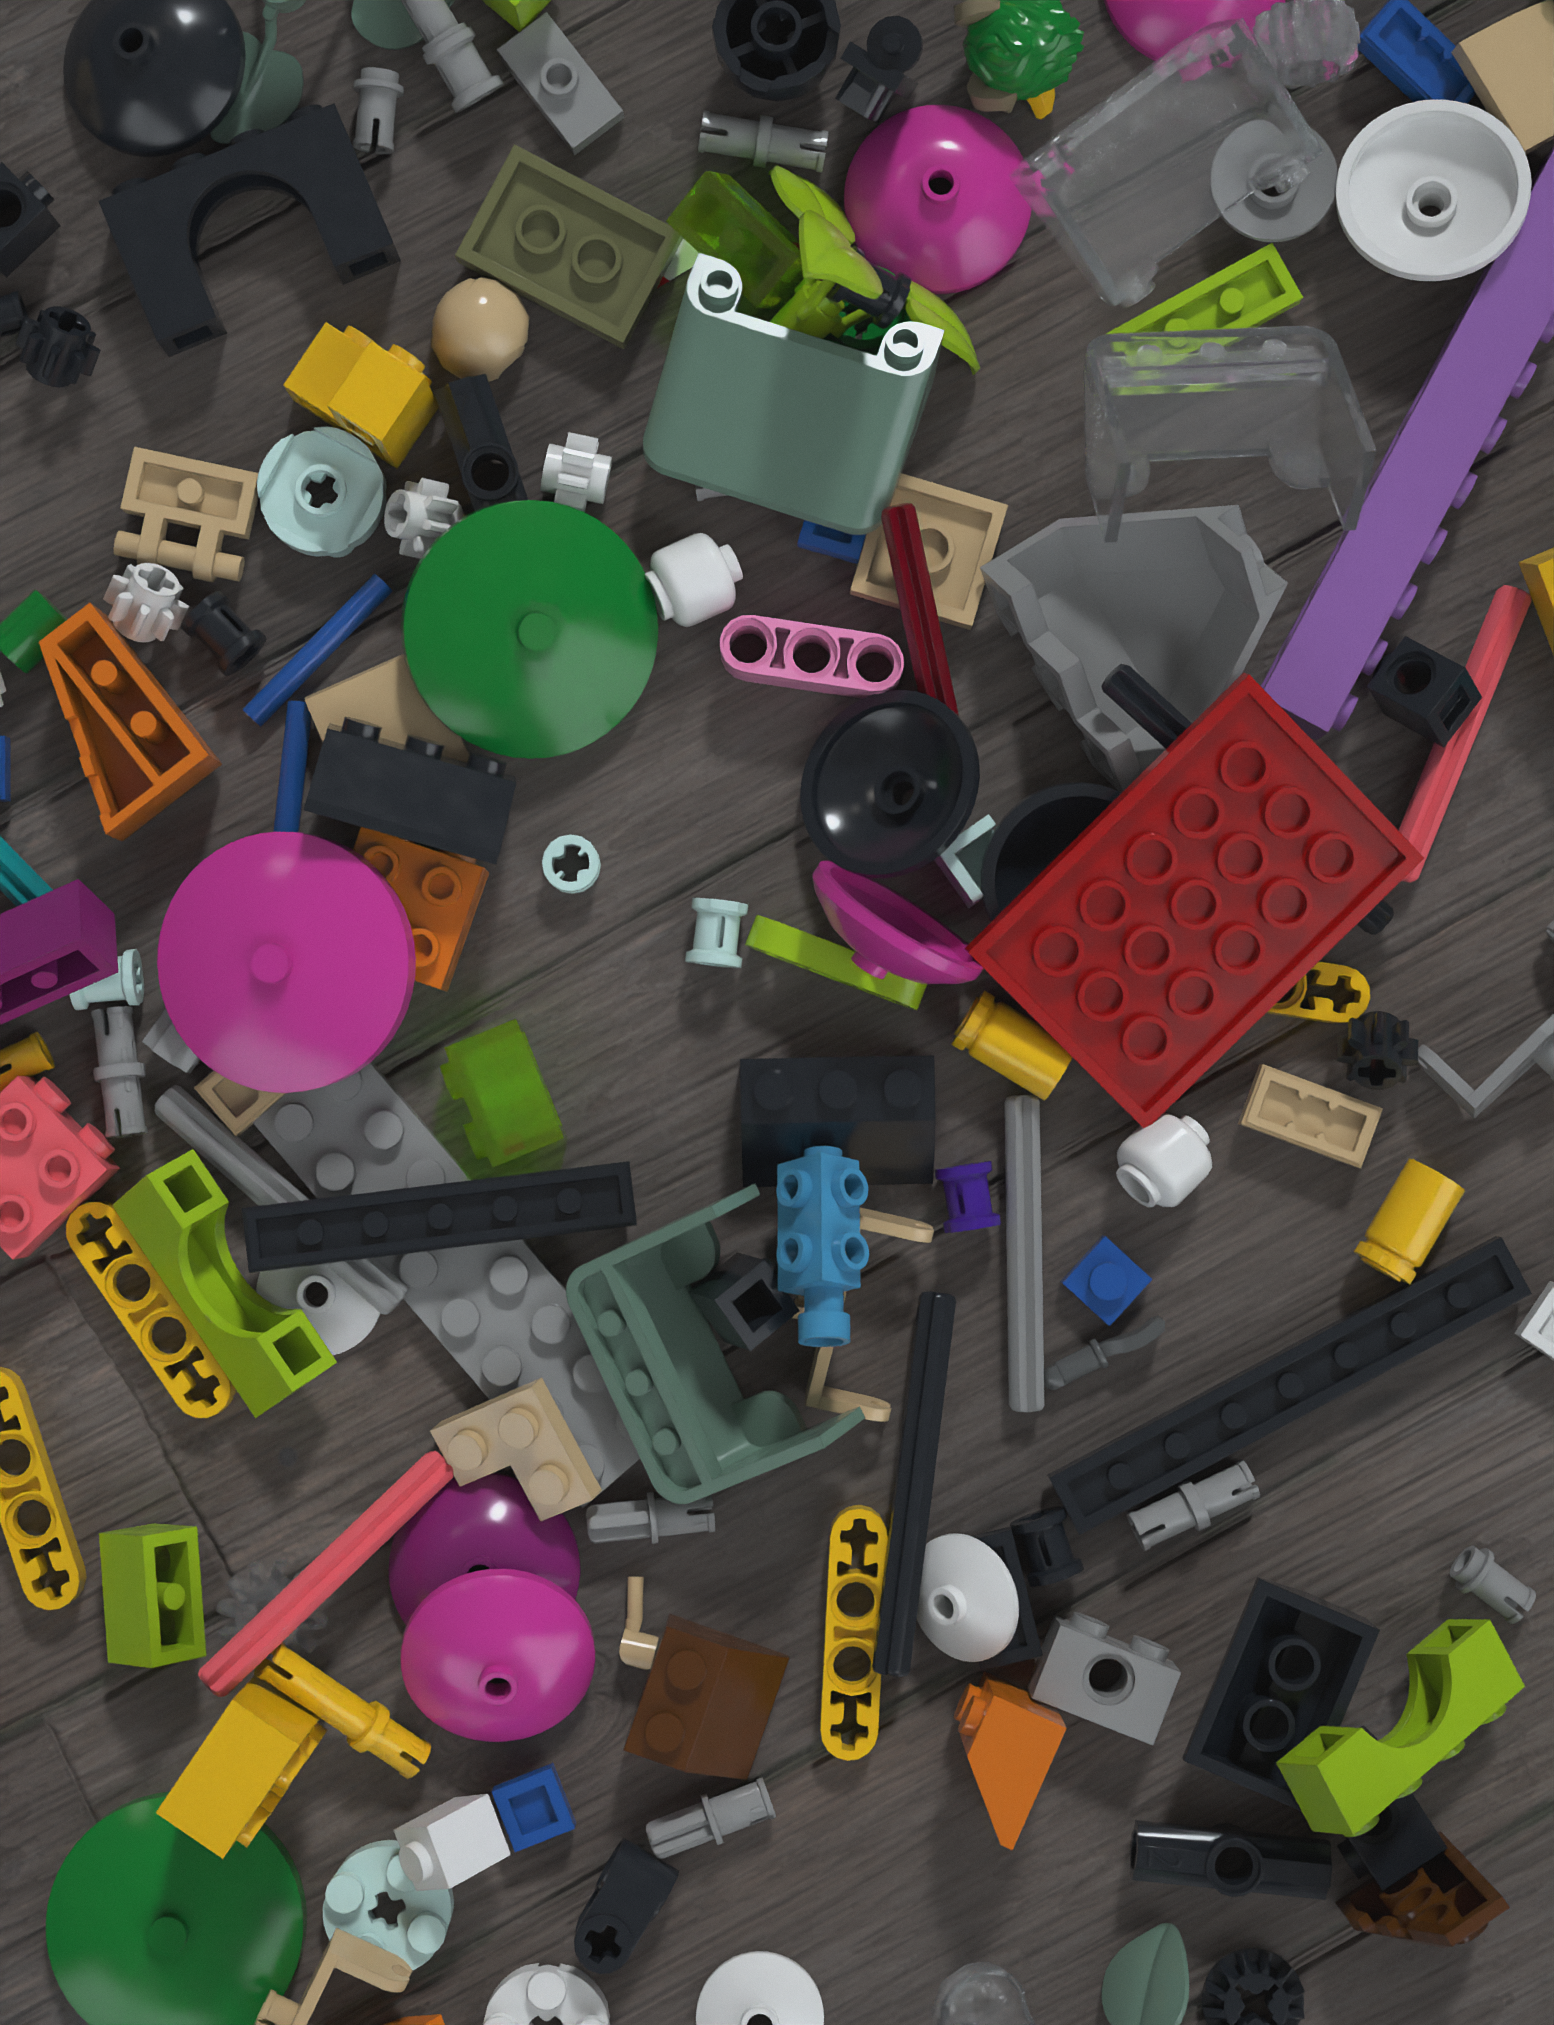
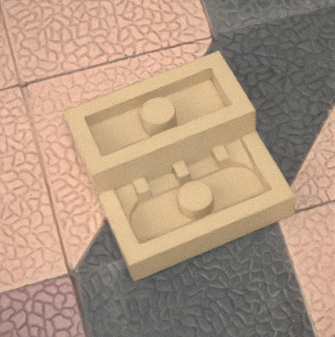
(1514, 72)
(387, 699)

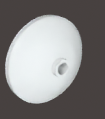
(1440, 158)

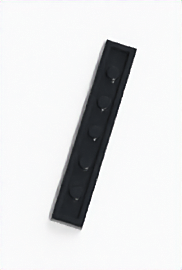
(438, 1217)

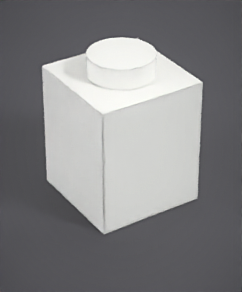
(451, 1843)

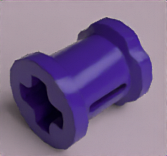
(967, 1197)

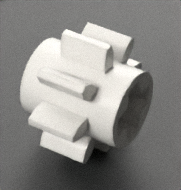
(576, 472)
(420, 515)
(145, 602)

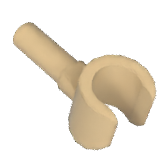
(636, 1647)

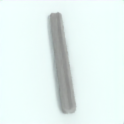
(266, 1187)
(1024, 1253)

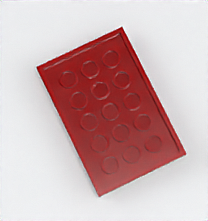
(1195, 901)

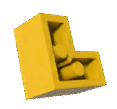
(364, 390)

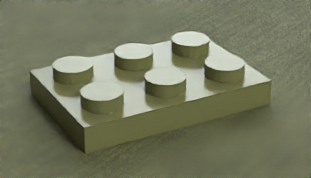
(569, 246)

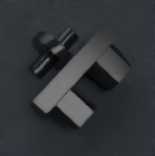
(877, 74)

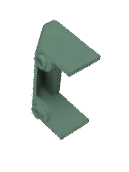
(669, 1368)

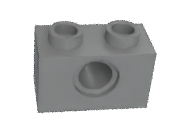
(1129, 1706)

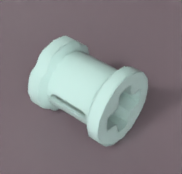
(716, 932)
(124, 985)

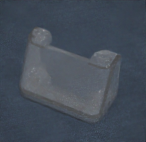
(1167, 158)

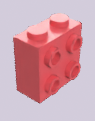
(44, 1163)

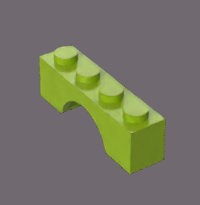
(181, 1230)
(1455, 1685)

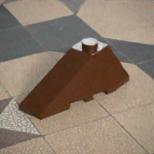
(1433, 1905)

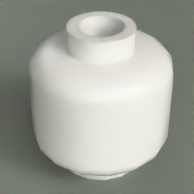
(693, 579)
(1164, 1161)

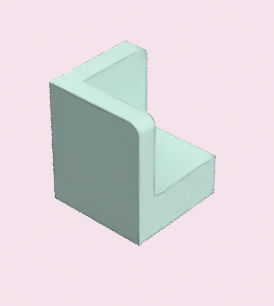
(964, 859)

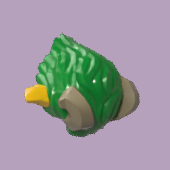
(1017, 51)

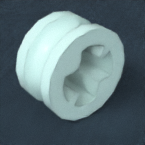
(557, 850)

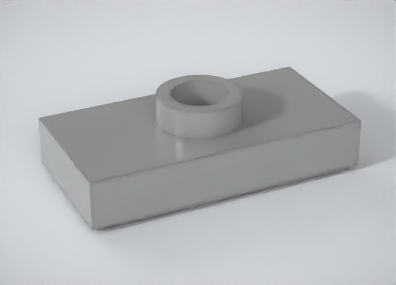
(560, 83)

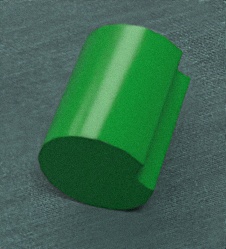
(26, 627)

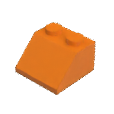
(1008, 1748)

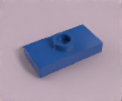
(1414, 54)

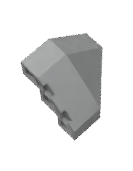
(1170, 598)

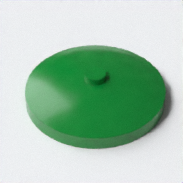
(529, 629)
(169, 1931)

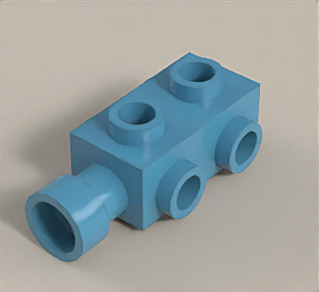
(816, 1225)

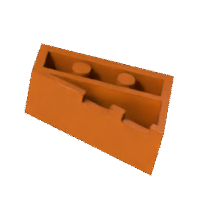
(124, 723)

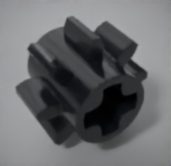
(58, 346)
(1377, 1050)

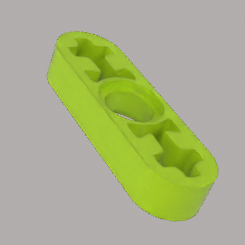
(829, 961)

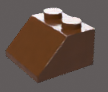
(705, 1701)

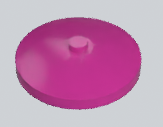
(286, 961)

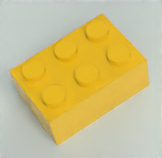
(242, 1768)

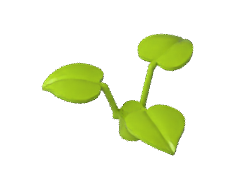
(827, 255)

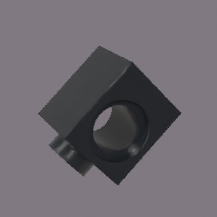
(35, 221)
(1436, 709)

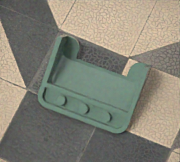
(786, 411)

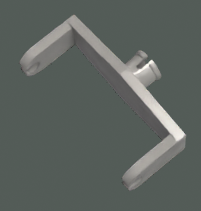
(1536, 1049)

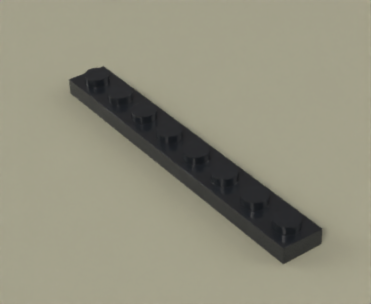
(1289, 1384)

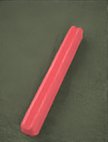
(1446, 764)
(325, 1574)

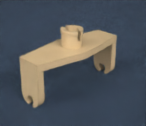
(840, 1400)
(348, 1955)

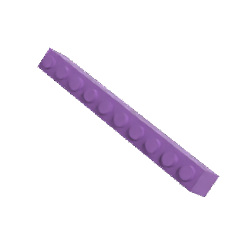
(1421, 477)

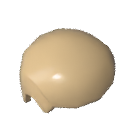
(479, 328)

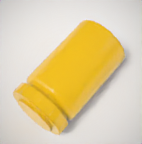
(1012, 1045)
(1409, 1221)

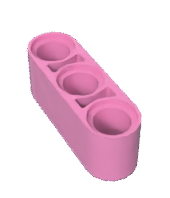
(786, 636)

